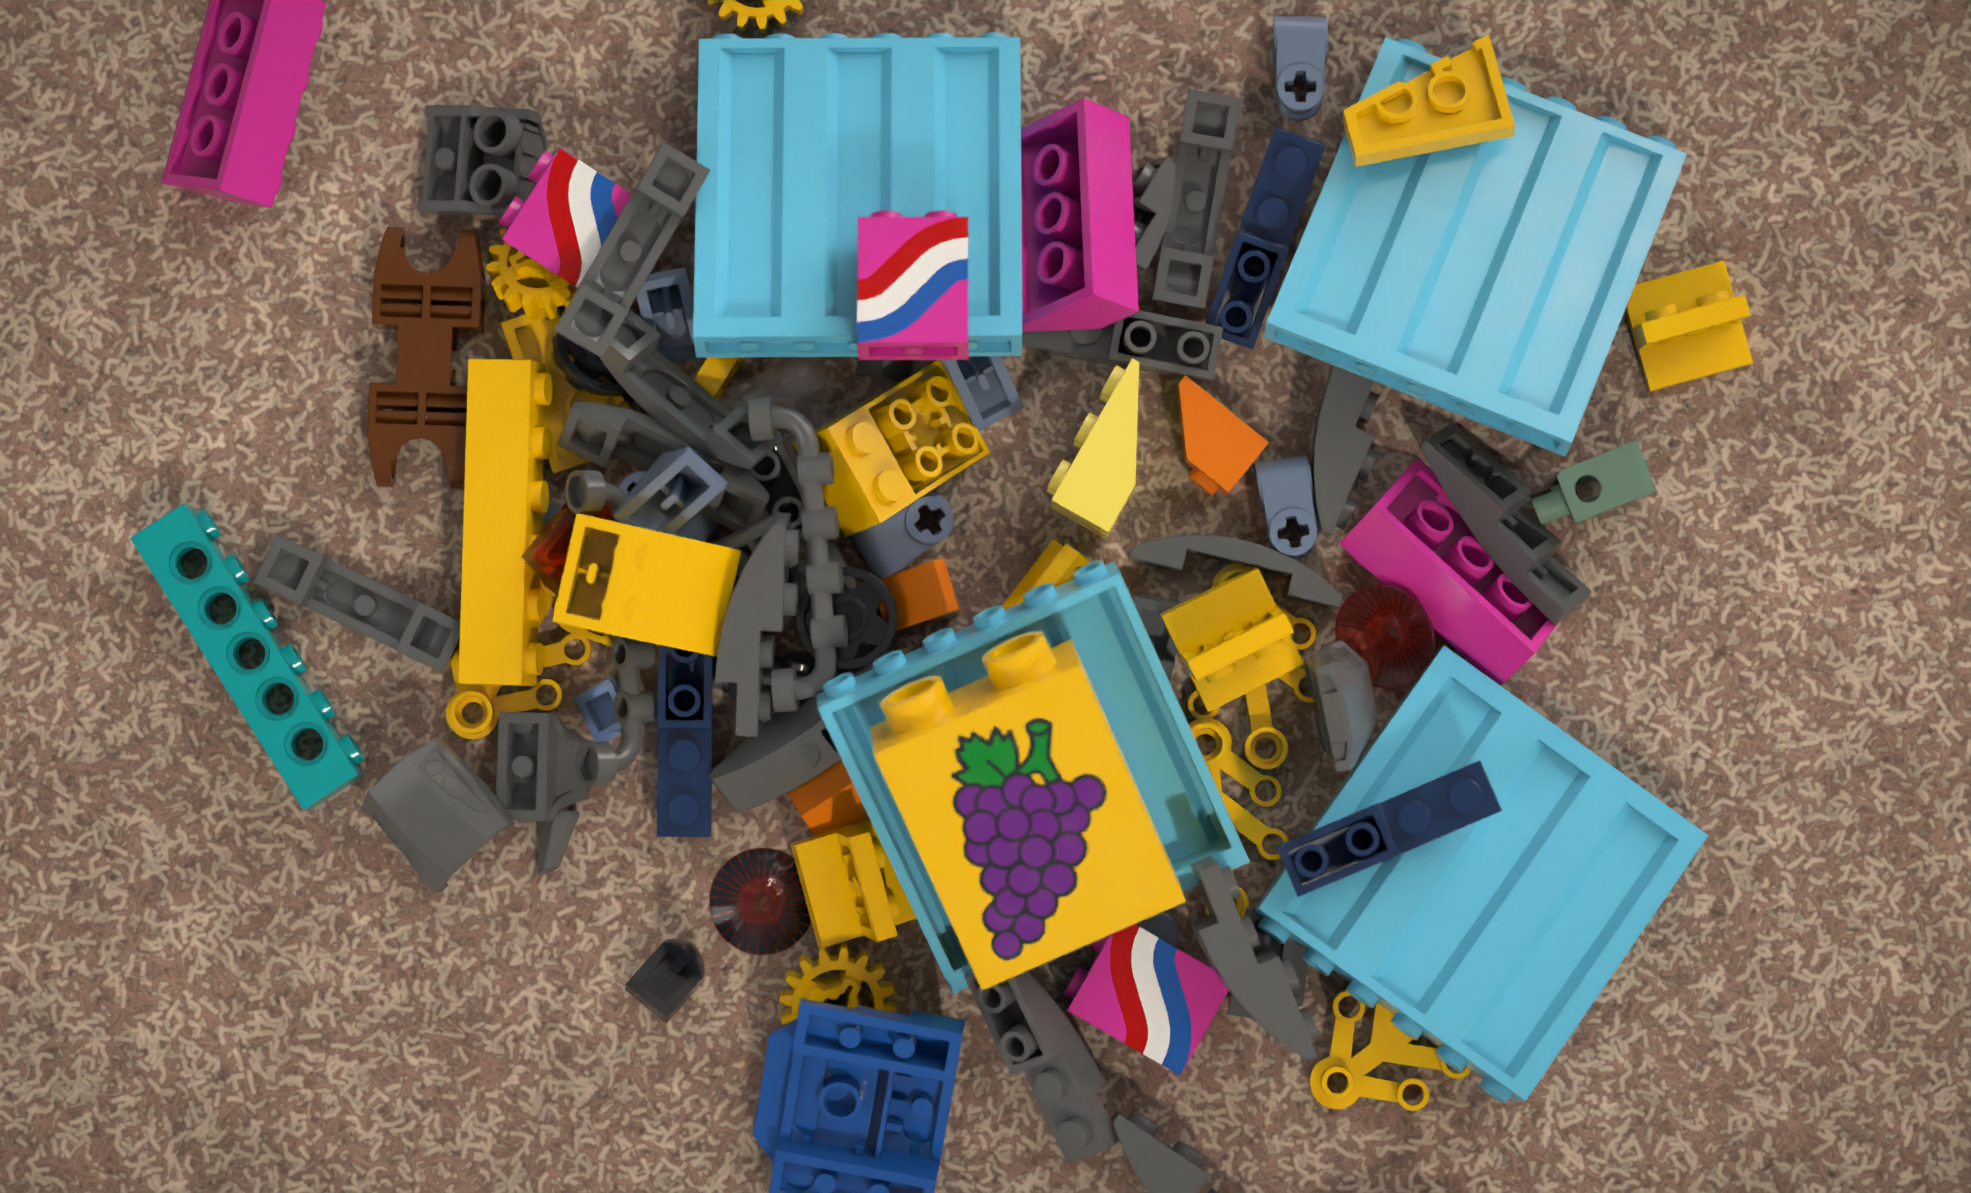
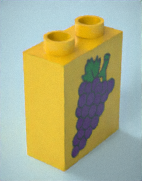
(1023, 808)

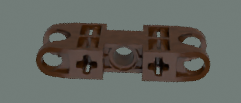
(424, 352)

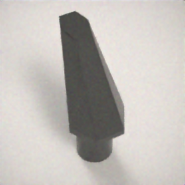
(554, 839)

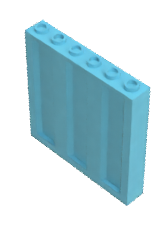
(828, 134)
(1481, 265)
(1132, 691)
(1509, 922)

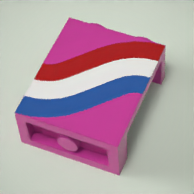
(564, 215)
(912, 286)
(1147, 995)

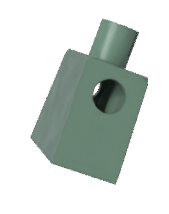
(1622, 481)

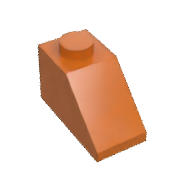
(1214, 440)
(921, 595)

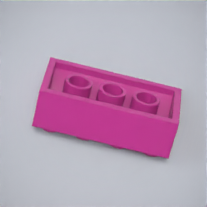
(244, 98)
(1077, 220)
(1425, 548)

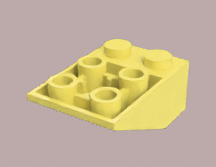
(1104, 471)

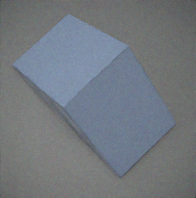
(668, 307)
(983, 388)
(670, 492)

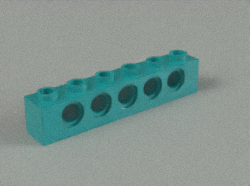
(164, 549)

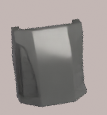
(470, 161)
(1345, 700)
(436, 811)

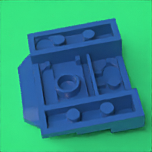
(857, 1099)

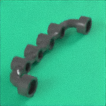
(818, 525)
(598, 761)

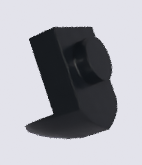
(668, 978)

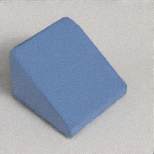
(598, 711)

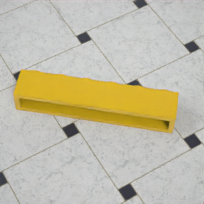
(502, 520)

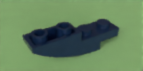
(1265, 236)
(684, 743)
(1389, 828)

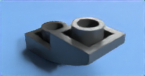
(1152, 199)

